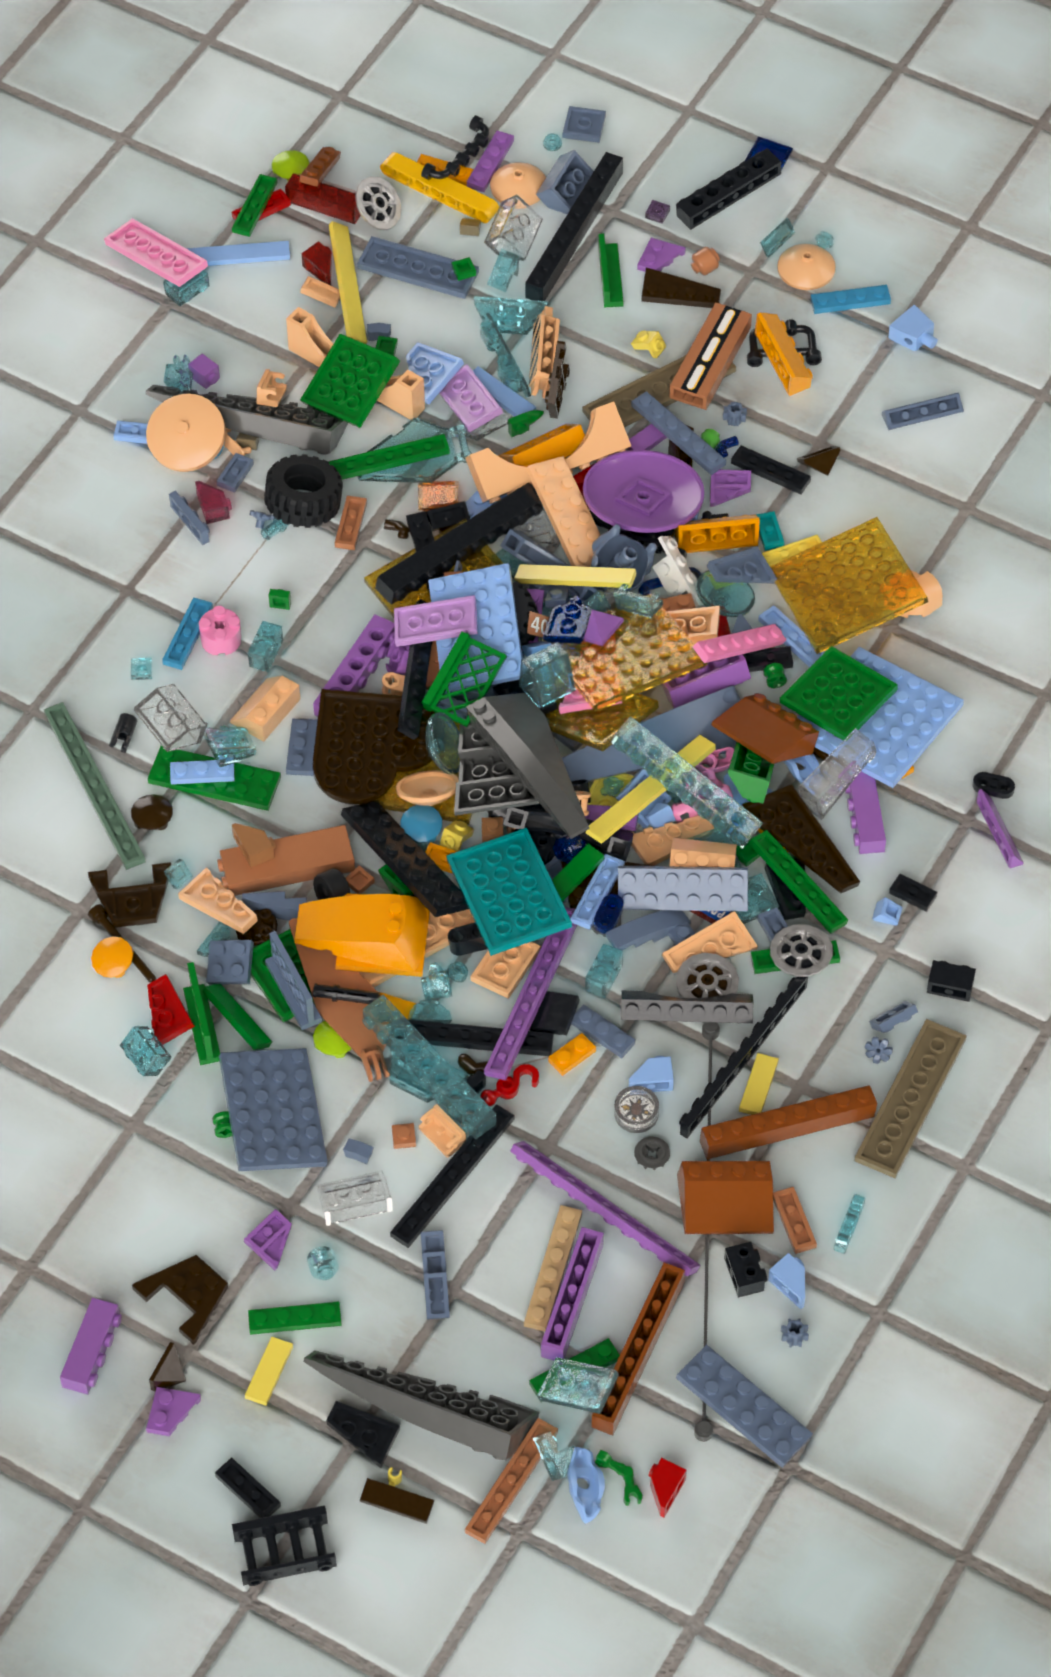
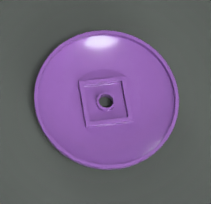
(620, 482)

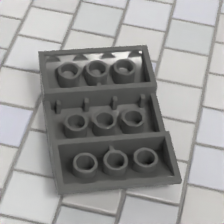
(484, 778)

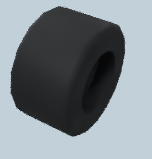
(330, 884)

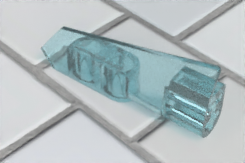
(506, 365)

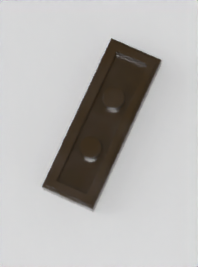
(397, 1500)

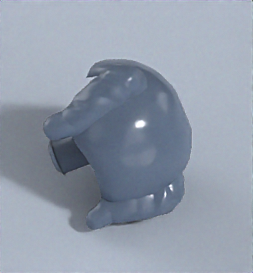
(621, 551)

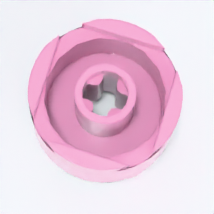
(220, 631)

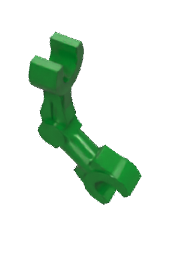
(604, 1460)

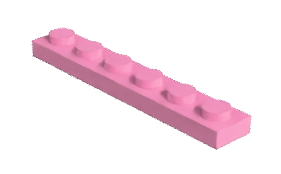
(739, 643)

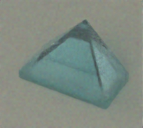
(777, 237)

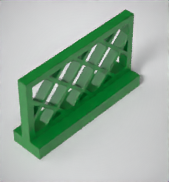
(450, 668)
(200, 1014)

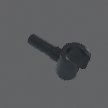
(708, 515)

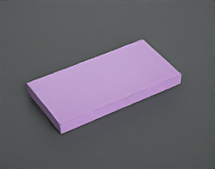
(470, 399)
(435, 620)

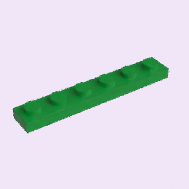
(391, 456)
(798, 881)

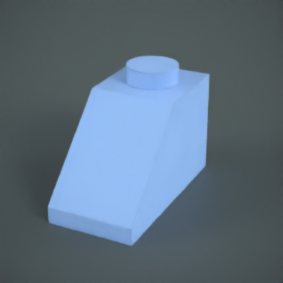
(654, 1074)
(789, 1278)

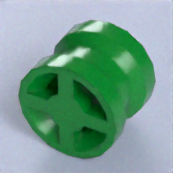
(775, 675)
(222, 1123)

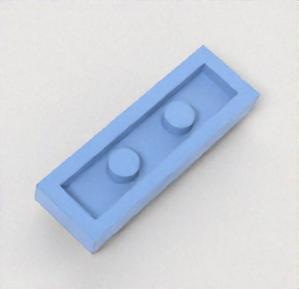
(200, 772)

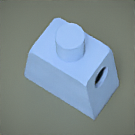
(913, 330)

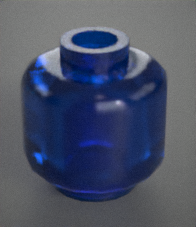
(566, 848)

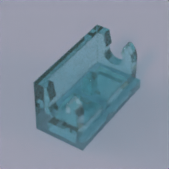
(637, 603)

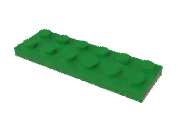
(250, 787)

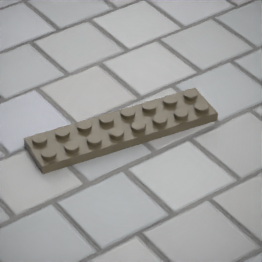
(655, 383)
(910, 1098)

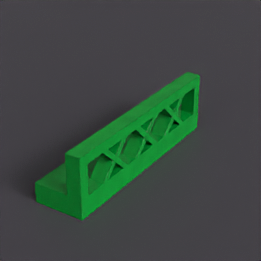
(610, 273)

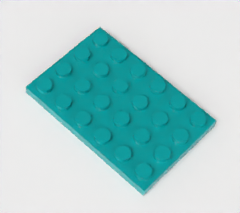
(509, 891)

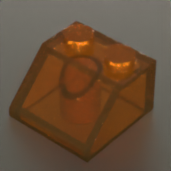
(437, 494)

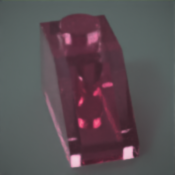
(212, 502)

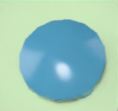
(422, 823)

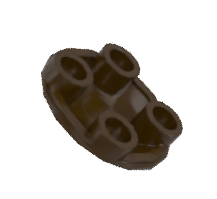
(151, 812)
(260, 930)

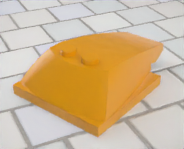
(367, 932)

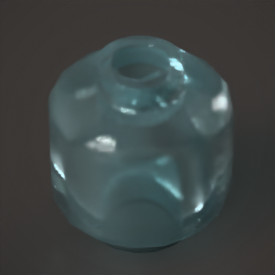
(322, 1263)

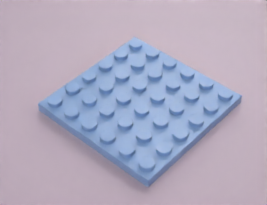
(902, 724)

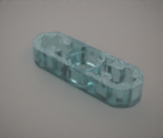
(849, 1223)

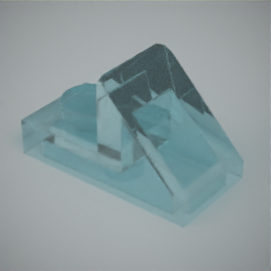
(504, 268)
(555, 1461)

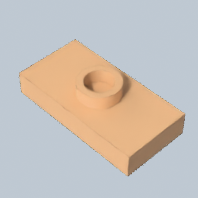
(321, 291)

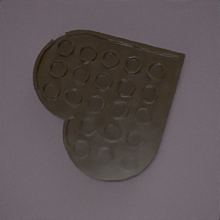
(360, 745)

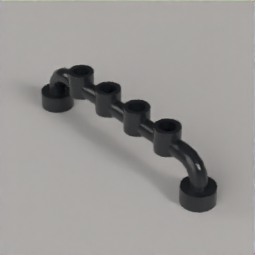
(462, 158)

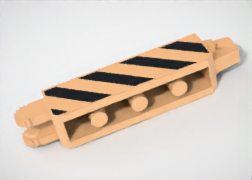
(543, 350)

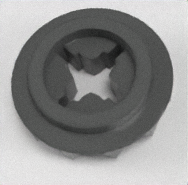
(652, 1144)

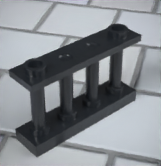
(271, 1526)

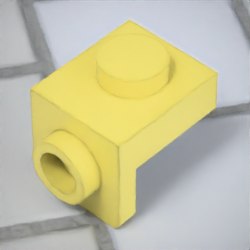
(649, 341)
(455, 835)

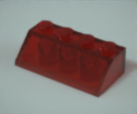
(325, 199)

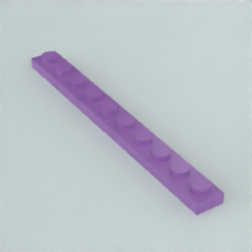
(528, 1002)
(598, 1204)

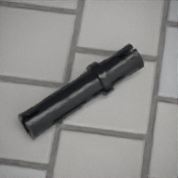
(345, 994)

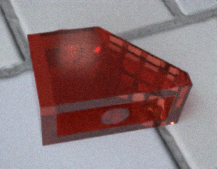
(318, 262)

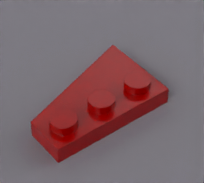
(167, 1010)

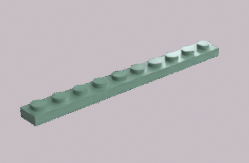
(94, 786)

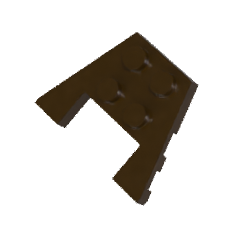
(557, 381)
(134, 903)
(193, 1285)

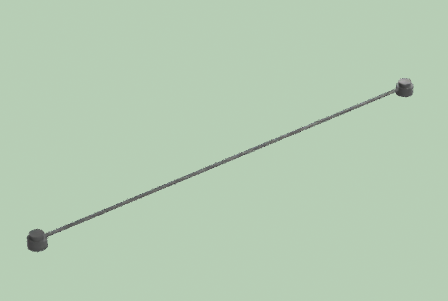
(704, 1429)

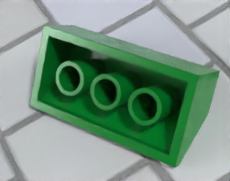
(750, 773)

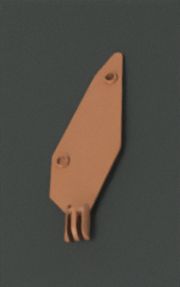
(343, 1016)

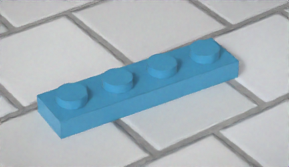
(850, 299)
(186, 634)

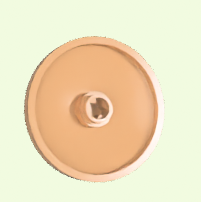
(186, 432)

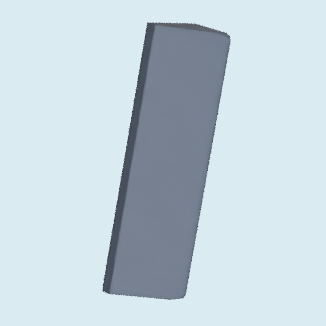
(923, 411)

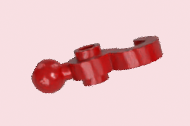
(509, 1088)

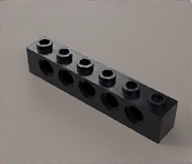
(728, 188)

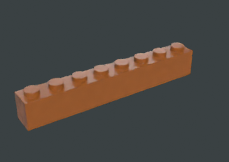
(788, 1122)
(640, 1345)

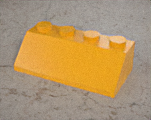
(782, 353)
(551, 445)
(718, 533)

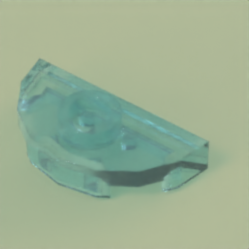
(220, 932)
(430, 1011)

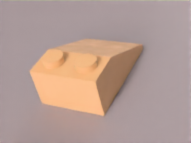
(698, 622)

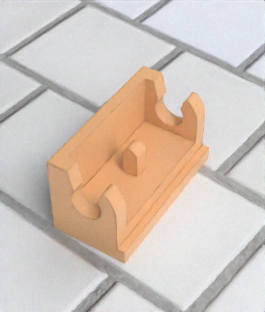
(269, 391)
(442, 1131)

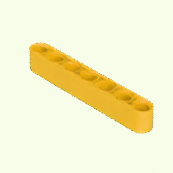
(443, 190)

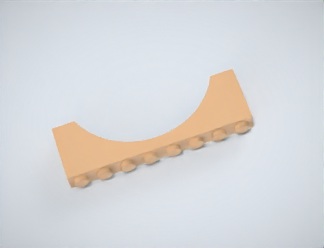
(307, 339)
(498, 477)

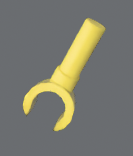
(394, 1480)

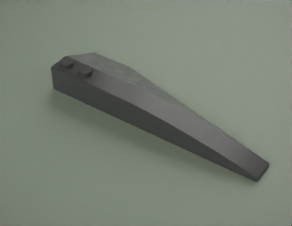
(284, 424)
(527, 746)
(485, 1425)

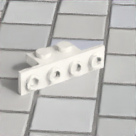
(674, 571)

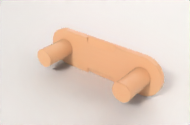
(233, 446)

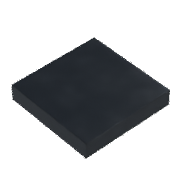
(555, 1013)

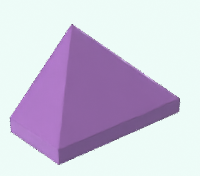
(601, 627)

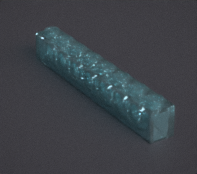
(682, 771)
(384, 1011)

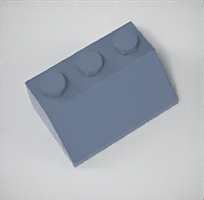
(565, 182)

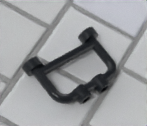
(812, 354)

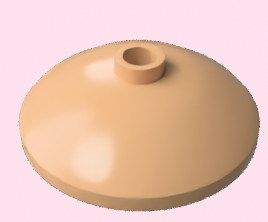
(517, 179)
(806, 267)
(427, 787)

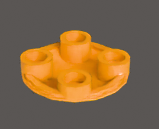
(112, 957)

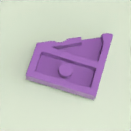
(659, 255)
(729, 485)
(270, 1238)
(169, 1410)

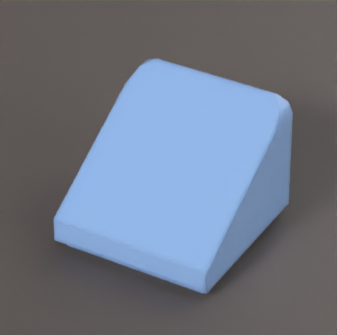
(660, 815)
(887, 912)

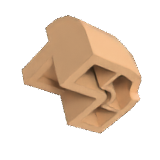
(933, 591)

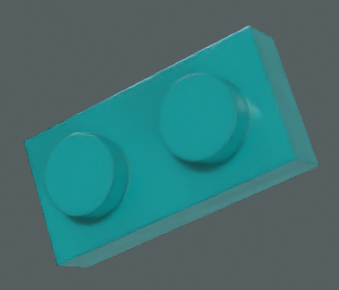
(770, 531)

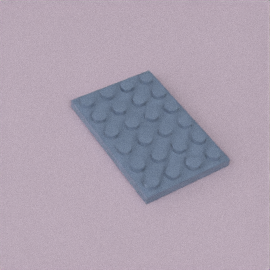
(272, 1109)

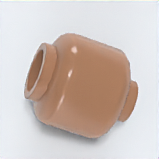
(705, 261)

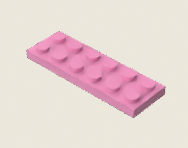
(156, 252)

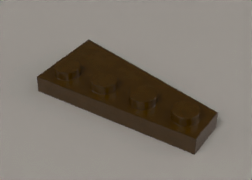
(674, 290)

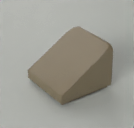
(470, 227)
(247, 440)

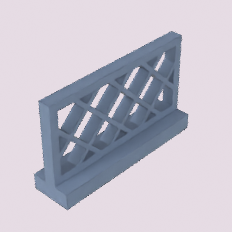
(291, 985)

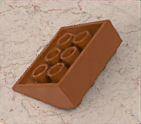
(767, 729)
(726, 1197)

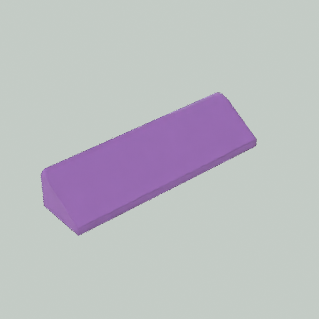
(998, 830)

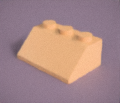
(267, 706)
(702, 853)

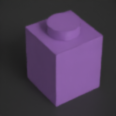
(204, 371)

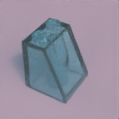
(546, 675)

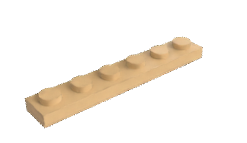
(553, 1268)

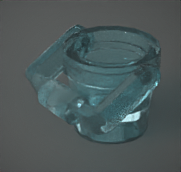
(437, 983)

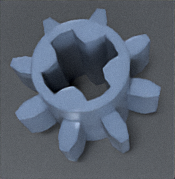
(734, 414)
(794, 1332)

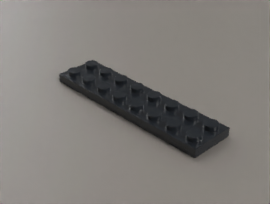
(405, 858)

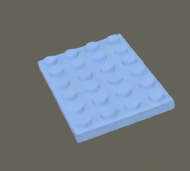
(495, 621)

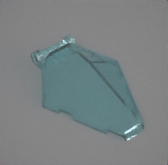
(426, 470)

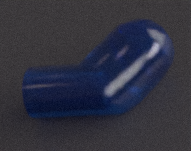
(726, 444)
(649, 585)

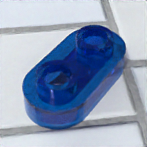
(608, 915)

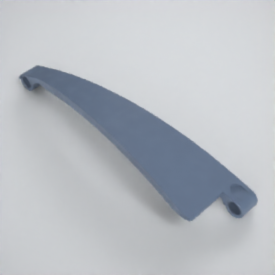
(673, 728)

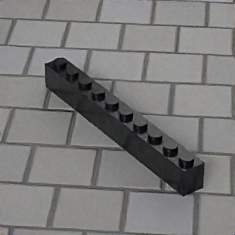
(574, 227)
(459, 544)

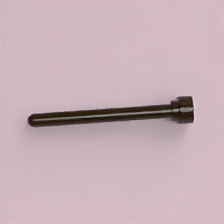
(99, 916)

